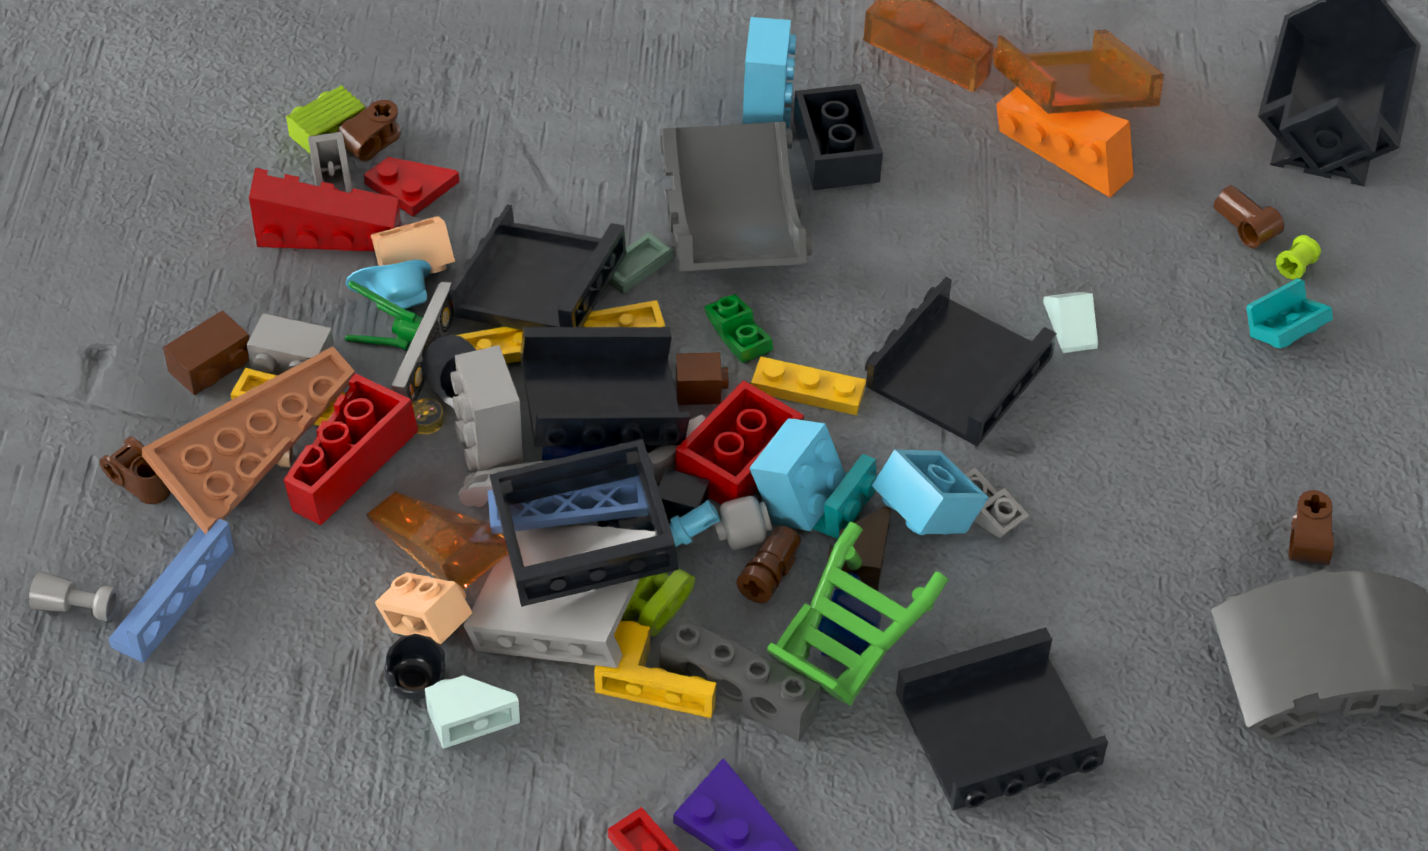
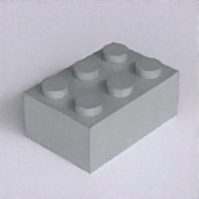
(487, 410)

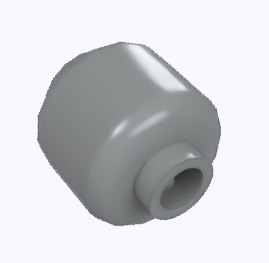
(743, 522)

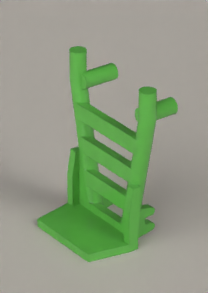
(803, 633)

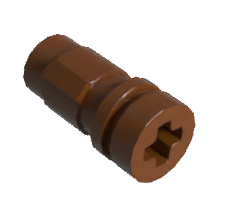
(771, 563)

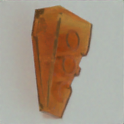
(439, 539)

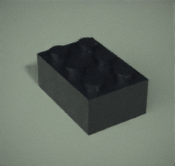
(837, 136)

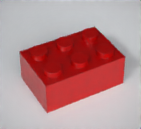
(732, 440)

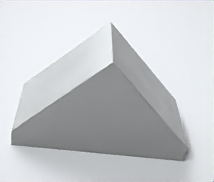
(330, 160)

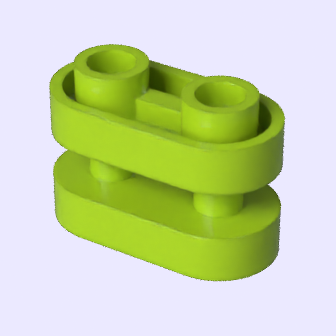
(659, 599)

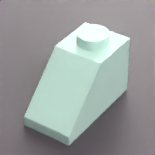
(469, 709)

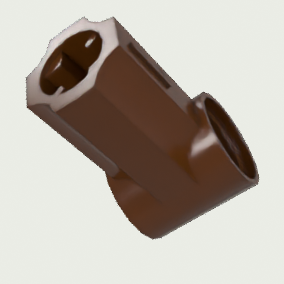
(1252, 222)

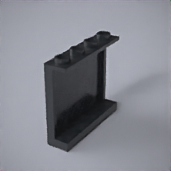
(536, 275)

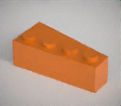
(1082, 143)

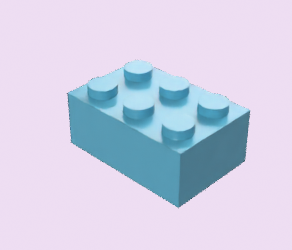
(768, 71)

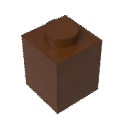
(700, 378)

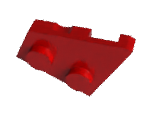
(411, 182)

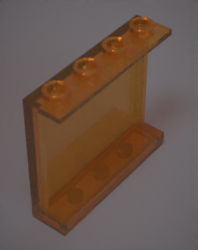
(1082, 79)

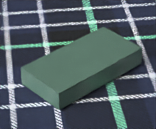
(641, 260)

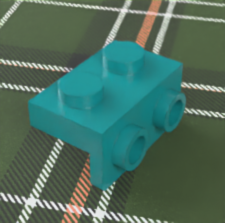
(1286, 315)
(848, 497)

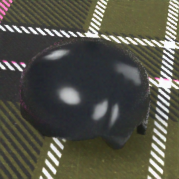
(414, 665)

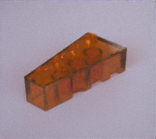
(930, 39)

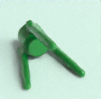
(404, 325)

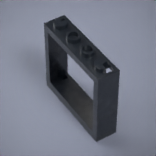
(597, 567)

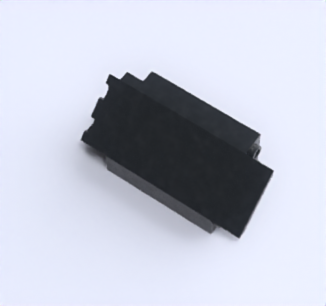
(1339, 87)

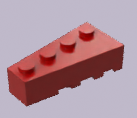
(317, 216)
(349, 448)

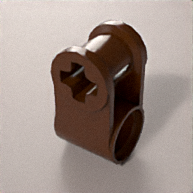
(369, 134)
(133, 473)
(1312, 529)

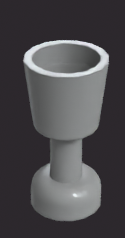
(59, 594)

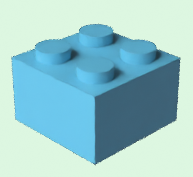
(798, 473)
(929, 492)

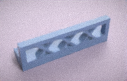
(590, 504)
(173, 592)

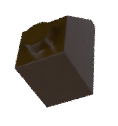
(870, 546)

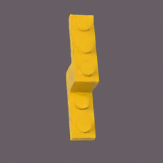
(652, 685)

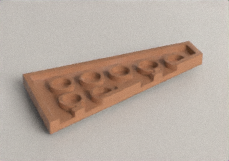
(233, 447)

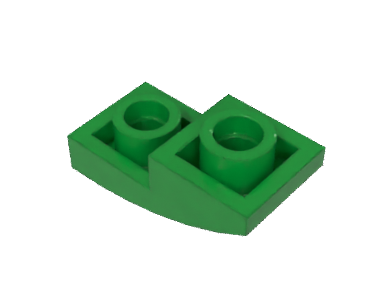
(737, 328)

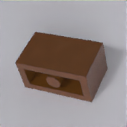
(207, 352)

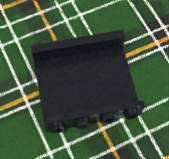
(956, 365)
(601, 386)
(997, 720)

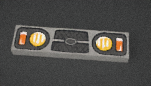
(434, 324)

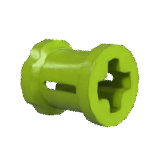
(1302, 253)

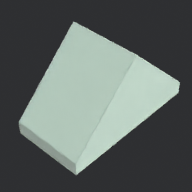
(1073, 320)

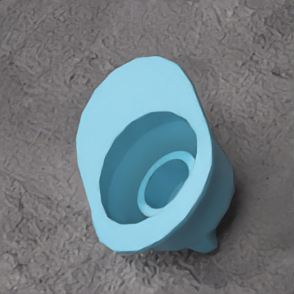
(398, 282)

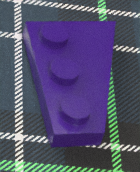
(729, 816)

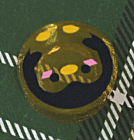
(428, 415)

